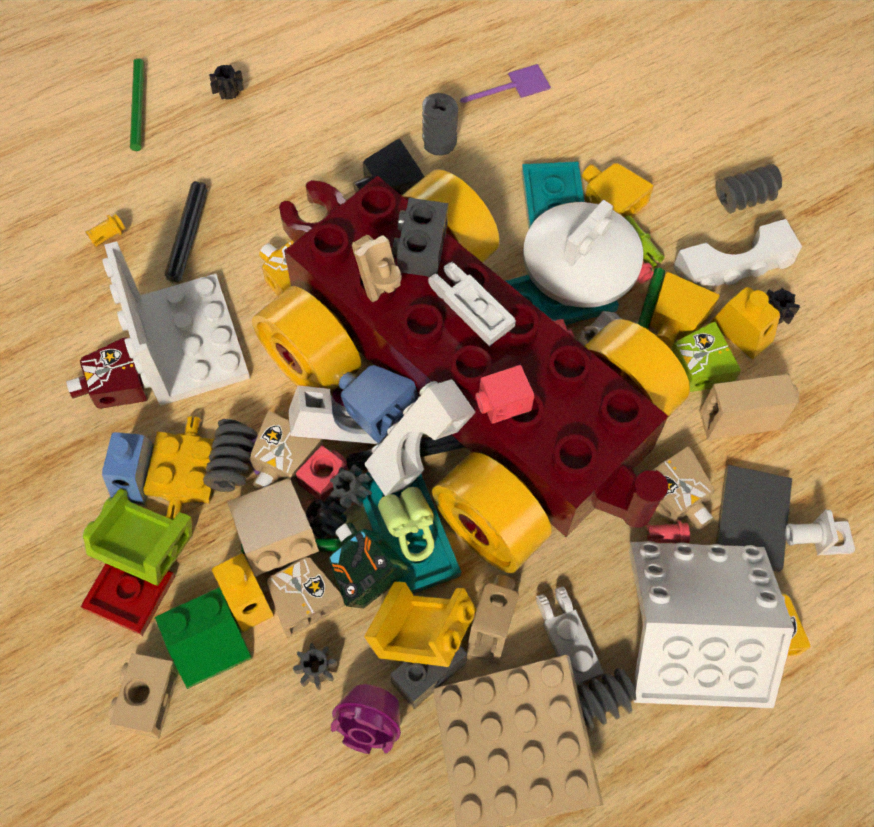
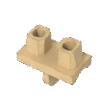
(376, 266)

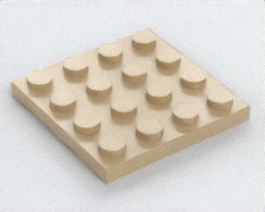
(517, 745)

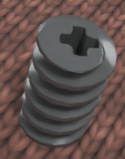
(439, 123)
(749, 188)
(229, 455)
(606, 697)

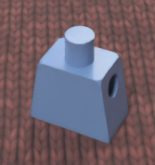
(377, 399)
(127, 462)

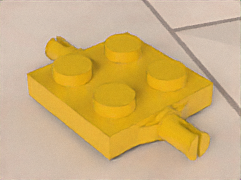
(179, 468)

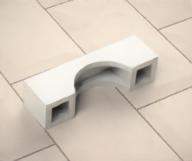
(772, 247)
(436, 413)
(319, 416)

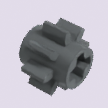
(350, 486)
(306, 663)

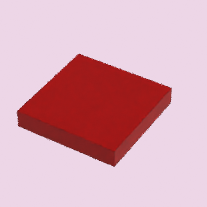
(125, 598)

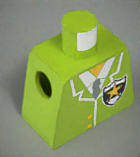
(706, 358)

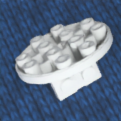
(583, 254)

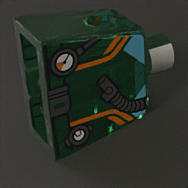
(364, 565)

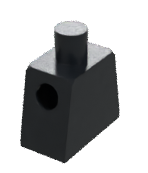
(393, 166)

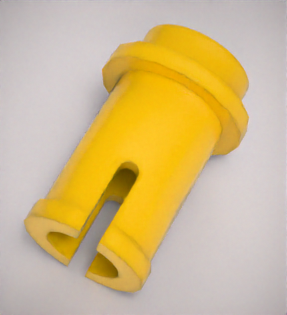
(105, 230)

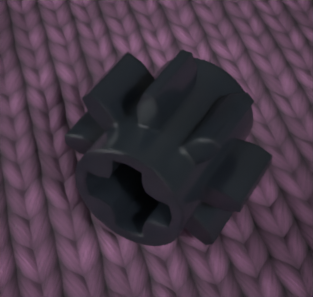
(226, 82)
(784, 303)
(326, 516)

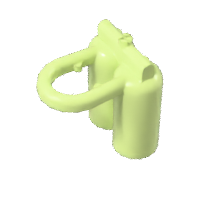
(408, 515)

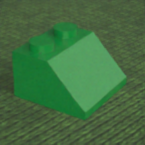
(203, 638)

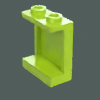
(136, 538)

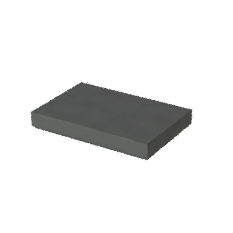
(755, 512)

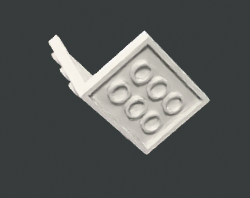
(177, 334)
(709, 625)

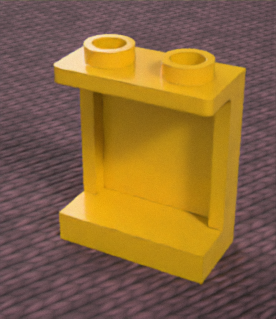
(419, 626)

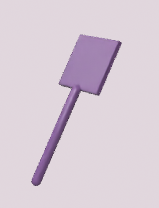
(525, 80)

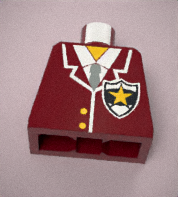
(109, 377)

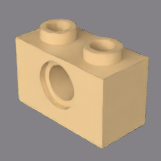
(148, 716)

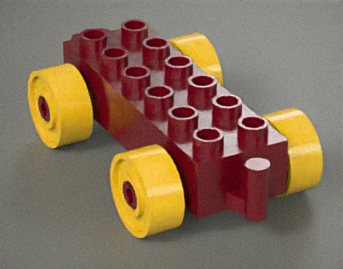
(591, 406)

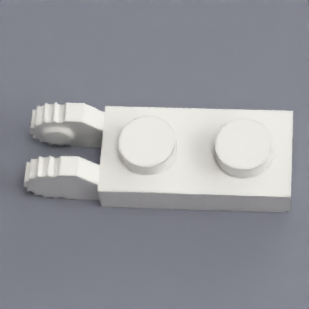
(473, 304)
(570, 637)

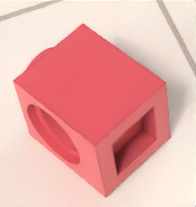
(505, 394)
(317, 485)

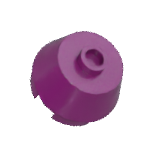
(368, 719)

